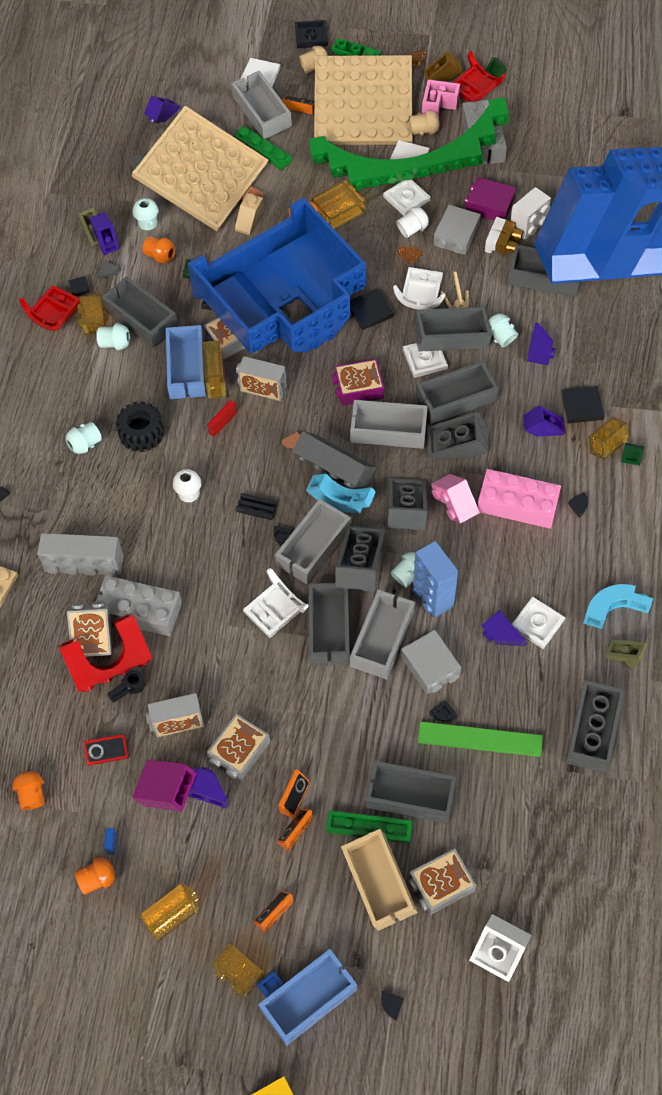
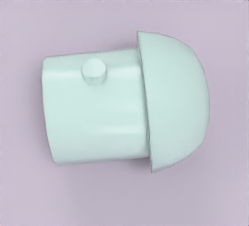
(146, 213)
(502, 330)
(113, 337)
(82, 438)
(403, 571)

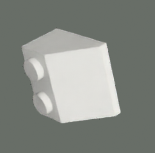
(500, 947)

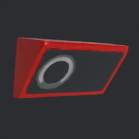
(106, 749)

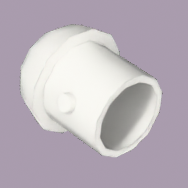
(413, 221)
(187, 485)

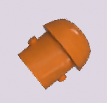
(160, 249)
(29, 790)
(95, 875)

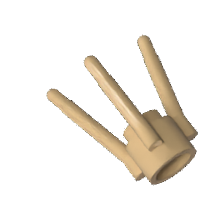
(460, 303)

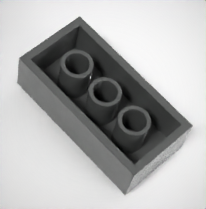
(360, 558)
(595, 726)

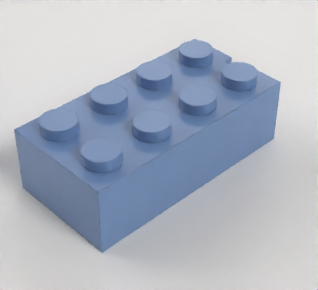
(185, 362)
(434, 579)
(307, 997)

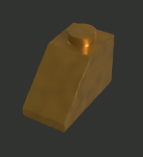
(444, 68)

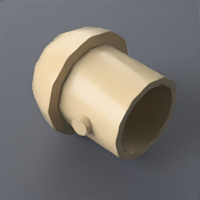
(308, 59)
(425, 123)

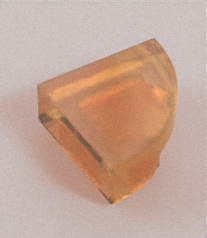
(418, 57)
(409, 253)

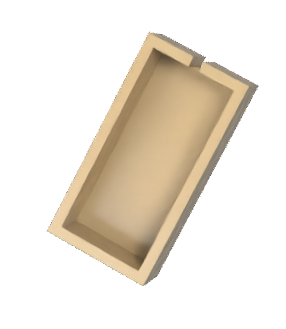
(379, 879)

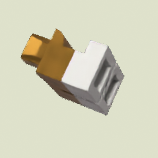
(501, 236)

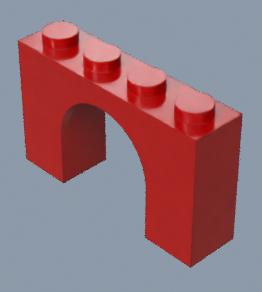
(133, 653)

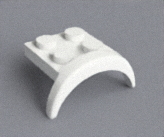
(421, 289)
(274, 606)

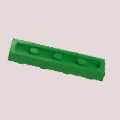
(274, 154)
(361, 825)

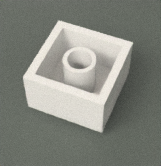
(530, 212)

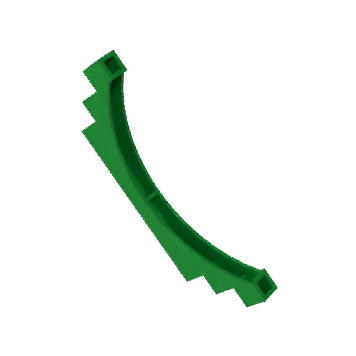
(458, 154)

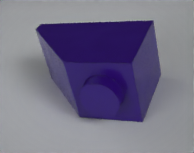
(160, 109)
(104, 233)
(540, 346)
(543, 422)
(502, 631)
(207, 788)

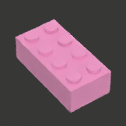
(518, 498)

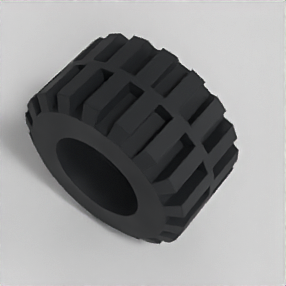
(142, 438)

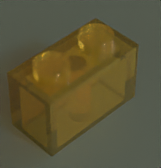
(92, 313)
(608, 438)
(237, 970)

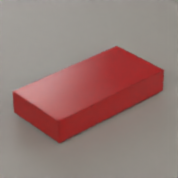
(218, 422)

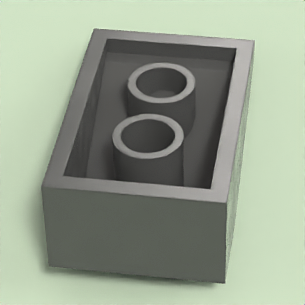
(458, 438)
(407, 504)

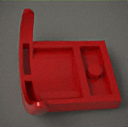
(476, 81)
(52, 308)

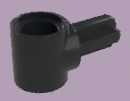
(125, 687)

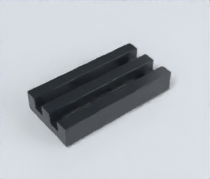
(256, 503)

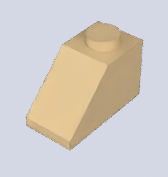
(249, 214)

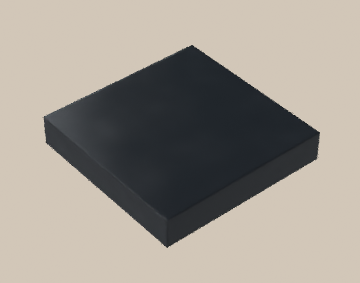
(311, 34)
(370, 309)
(582, 404)

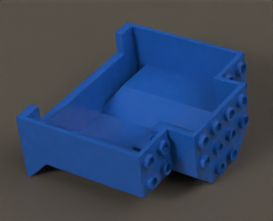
(592, 219)
(285, 263)

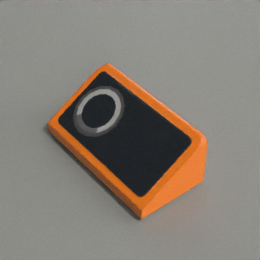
(299, 104)
(293, 794)
(295, 829)
(273, 911)

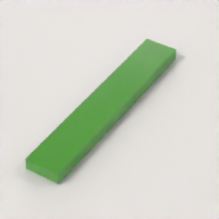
(480, 739)

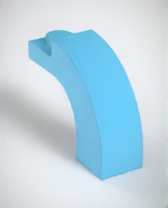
(340, 497)
(614, 597)

